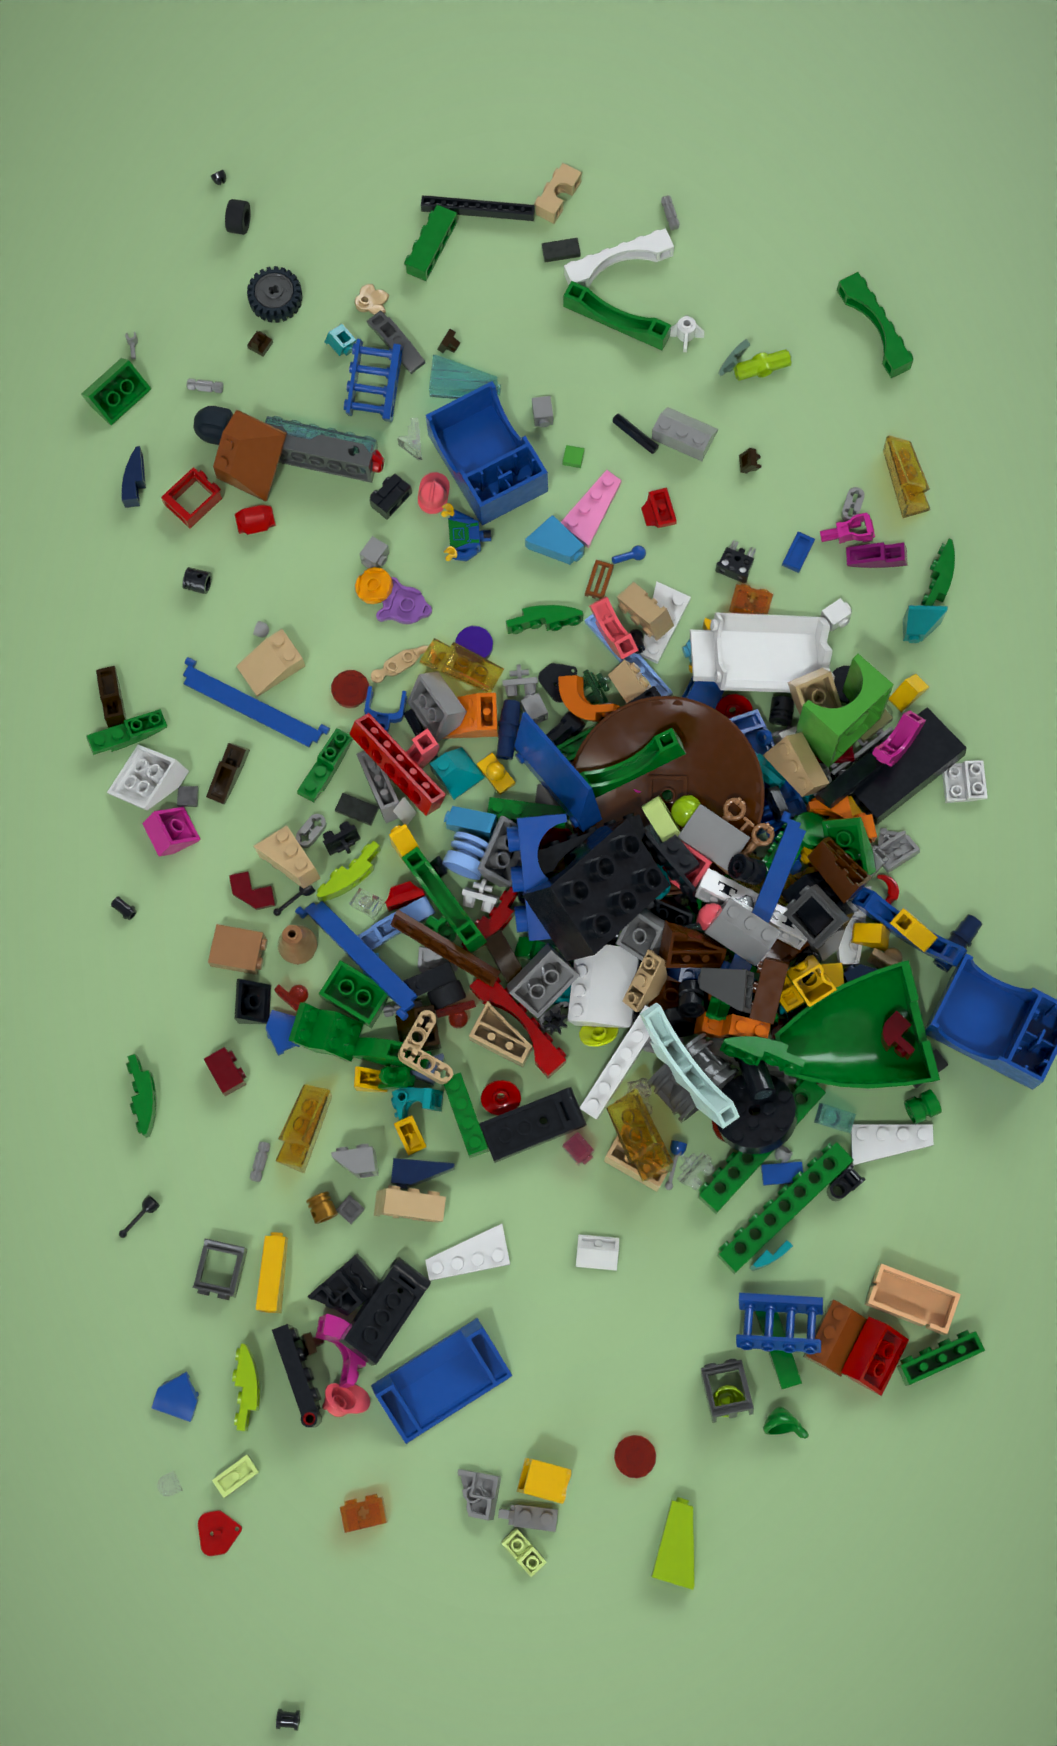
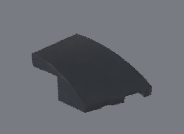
(347, 1286)

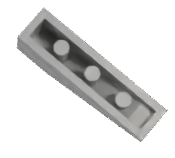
(380, 786)

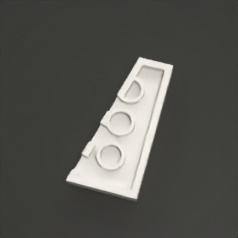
(676, 604)
(848, 952)
(886, 1140)
(473, 1255)

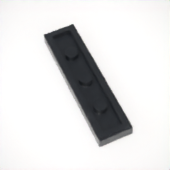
(849, 780)

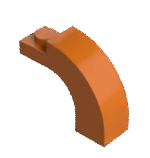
(572, 695)

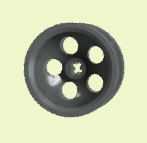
(676, 1096)

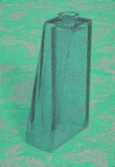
(455, 380)

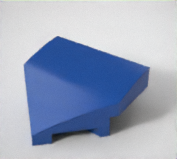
(279, 1030)
(177, 1398)

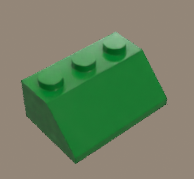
(116, 391)
(354, 994)

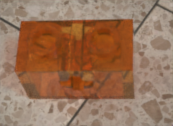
(742, 596)
(376, 1515)

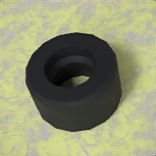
(237, 216)
(446, 995)

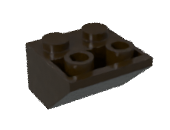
(405, 1026)

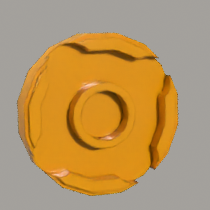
(374, 585)

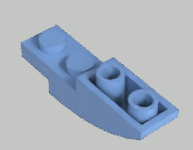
(383, 931)

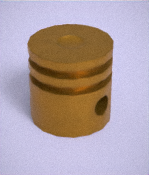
(321, 1207)

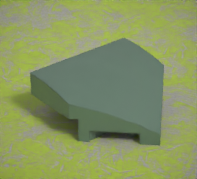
(731, 361)

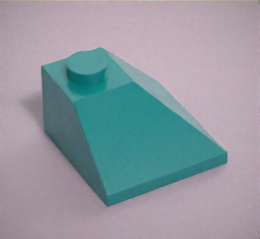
(921, 621)
(456, 772)

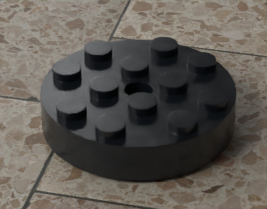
(763, 1131)

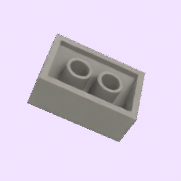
(683, 433)
(436, 705)
(497, 858)
(742, 931)
(542, 980)

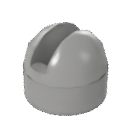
(261, 629)
(783, 1153)

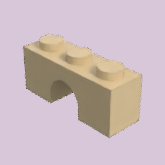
(563, 181)

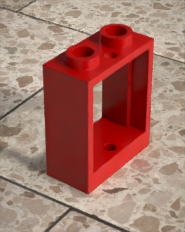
(181, 486)

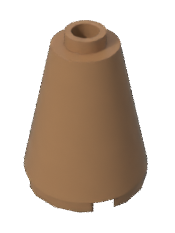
(297, 944)

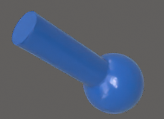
(637, 553)

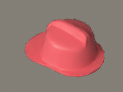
(433, 492)
(341, 1400)

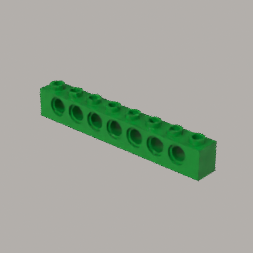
(840, 1161)
(716, 1201)

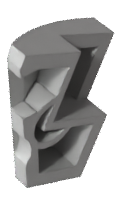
(481, 1493)

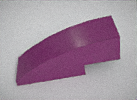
(877, 555)

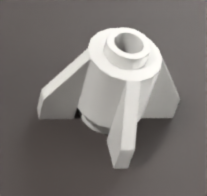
(686, 330)

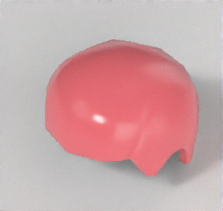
(707, 914)

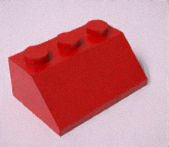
(875, 1355)

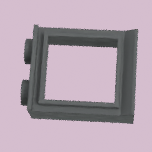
(820, 896)
(223, 1292)
(732, 1408)

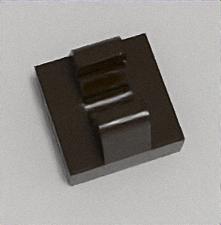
(449, 342)
(260, 343)
(748, 461)
(310, 1343)

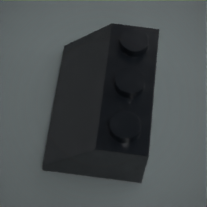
(812, 913)

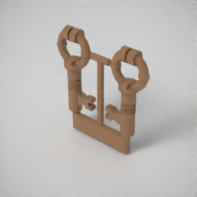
(755, 840)

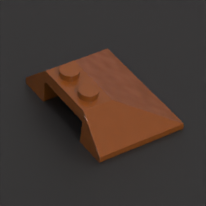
(249, 454)

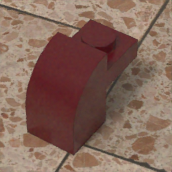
(893, 1034)

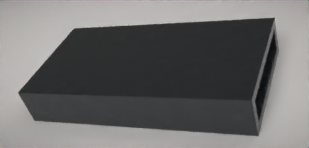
(926, 759)

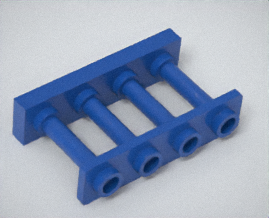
(391, 373)
(780, 1303)

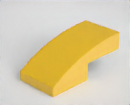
(790, 996)

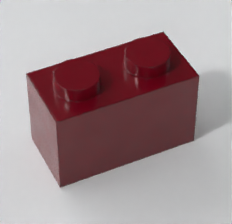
(225, 1072)

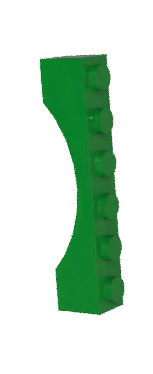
(858, 296)
(645, 329)
(658, 752)
(444, 900)

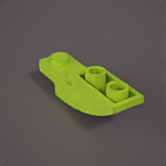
(345, 880)
(248, 1378)

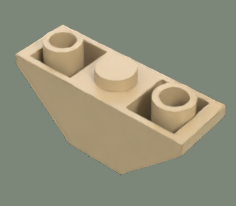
(646, 982)

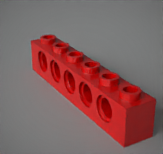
(397, 764)

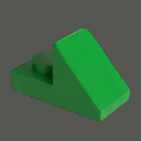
(529, 949)

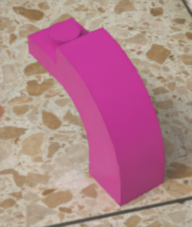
(900, 739)
(331, 1329)

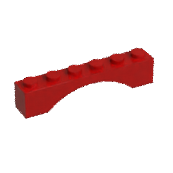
(547, 1057)

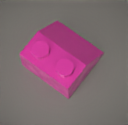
(170, 830)

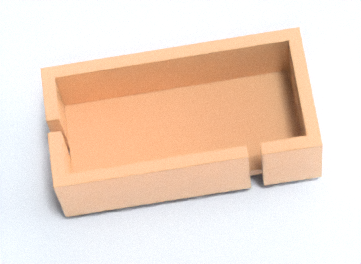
(912, 1299)

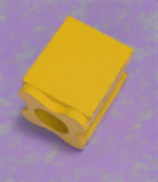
(817, 989)
(544, 1480)

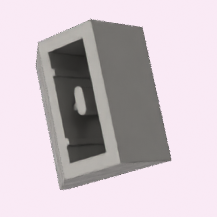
(358, 1161)

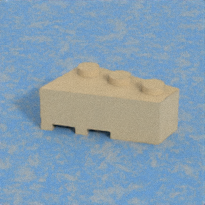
(645, 611)
(629, 680)
(797, 764)
(288, 856)
(500, 1037)
(617, 1158)

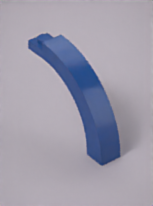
(883, 913)

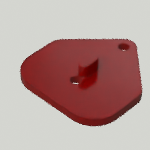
(223, 1530)

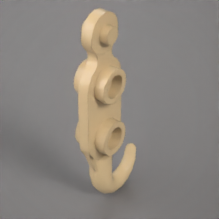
(398, 663)

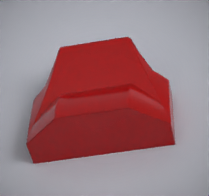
(658, 509)
(255, 519)
(402, 895)

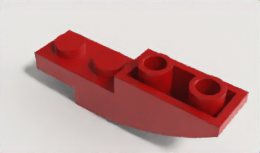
(499, 916)

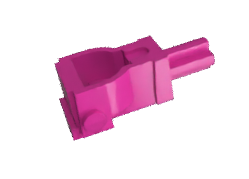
(842, 530)

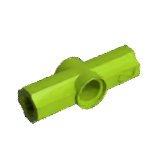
(762, 365)

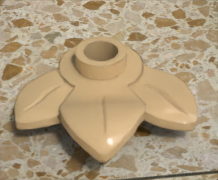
(371, 299)

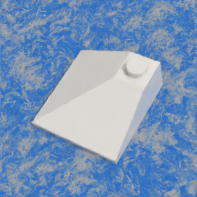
(147, 778)

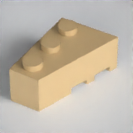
(410, 1204)

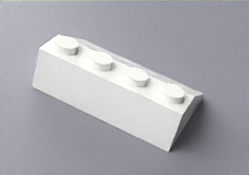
(601, 988)

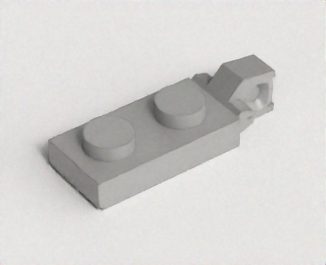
(530, 1517)

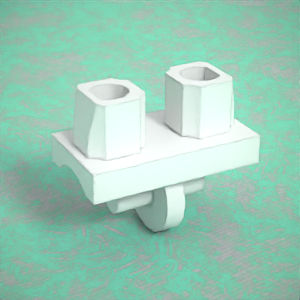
(471, 895)

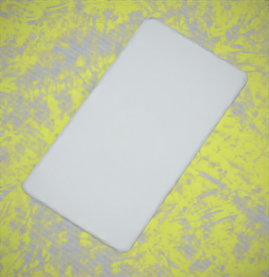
(404, 811)

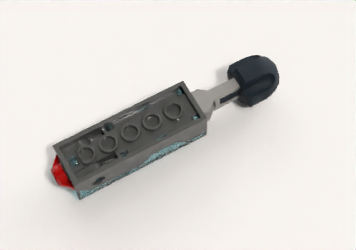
(306, 445)

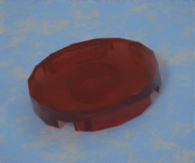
(349, 688)
(635, 1456)

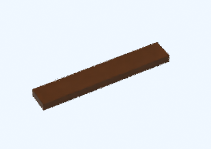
(445, 948)

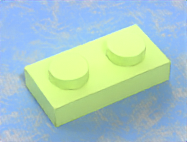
(235, 1476)

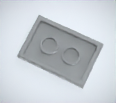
(713, 836)

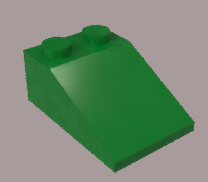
(853, 839)

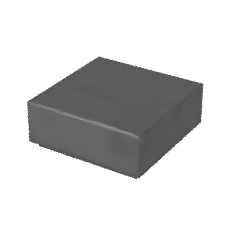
(187, 796)
(350, 1209)

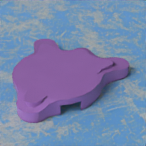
(404, 605)

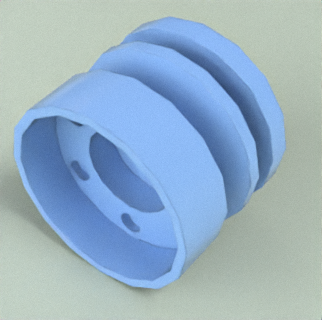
(467, 855)

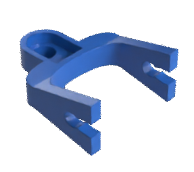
(385, 719)

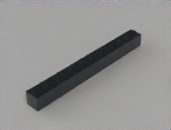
(480, 208)

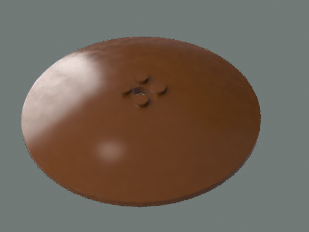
(714, 769)

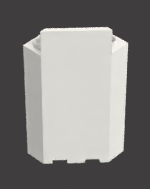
(759, 650)

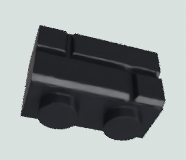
(390, 496)

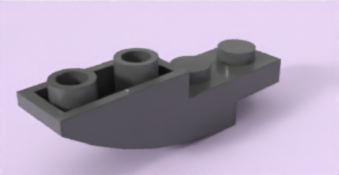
(390, 335)

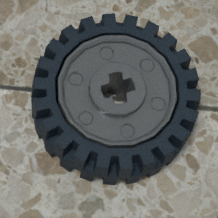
(274, 294)

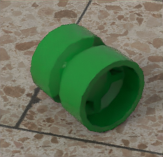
(921, 1107)

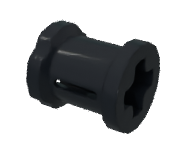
(288, 1719)

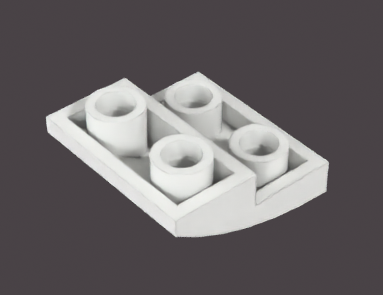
(965, 782)

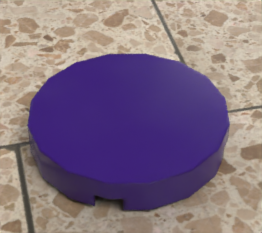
(476, 640)

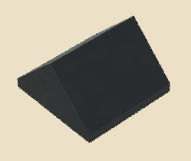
(252, 1002)

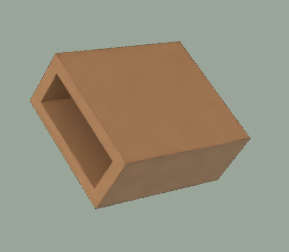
(237, 949)

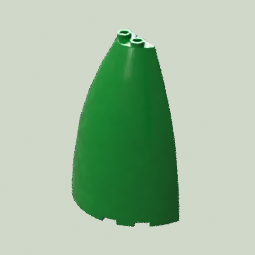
(844, 1034)

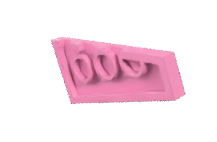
(589, 512)

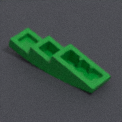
(782, 1362)

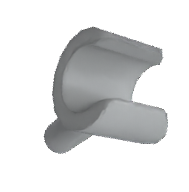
(132, 342)

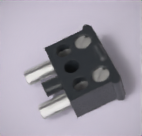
(735, 563)

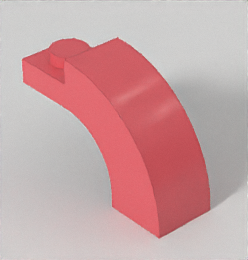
(612, 630)
(423, 748)

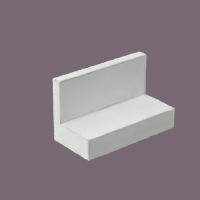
(597, 1252)

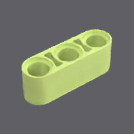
(661, 819)

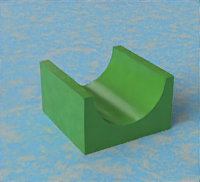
(835, 730)

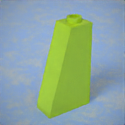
(676, 1548)

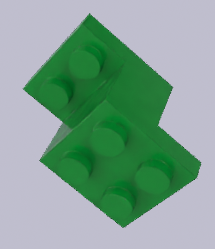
(325, 1032)

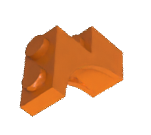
(841, 811)
(731, 1027)

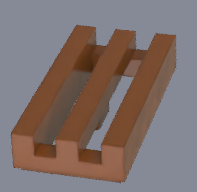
(595, 594)

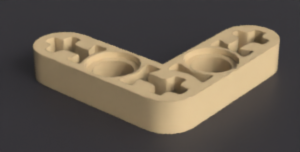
(415, 1048)

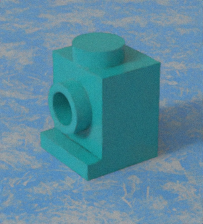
(340, 340)

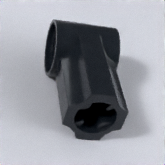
(568, 726)

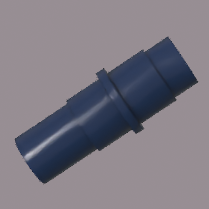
(508, 729)
(962, 936)

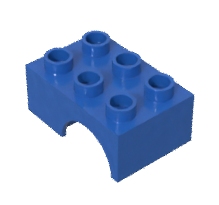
(486, 454)
(526, 839)
(997, 1024)

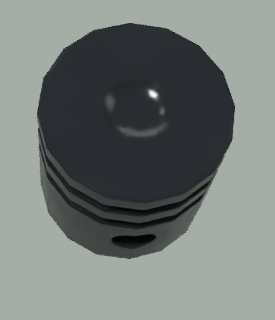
(197, 580)
(781, 710)

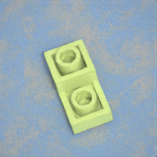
(523, 1552)

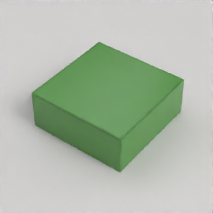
(573, 456)

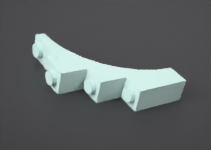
(687, 1073)

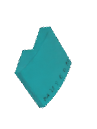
(767, 1258)

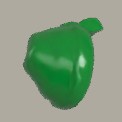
(781, 1422)

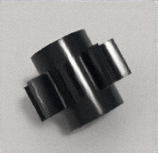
(557, 1016)

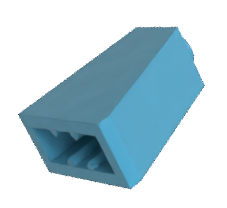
(555, 542)
(471, 822)

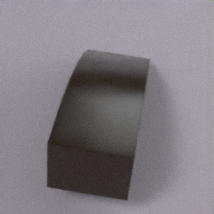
(111, 696)
(227, 773)
(503, 956)

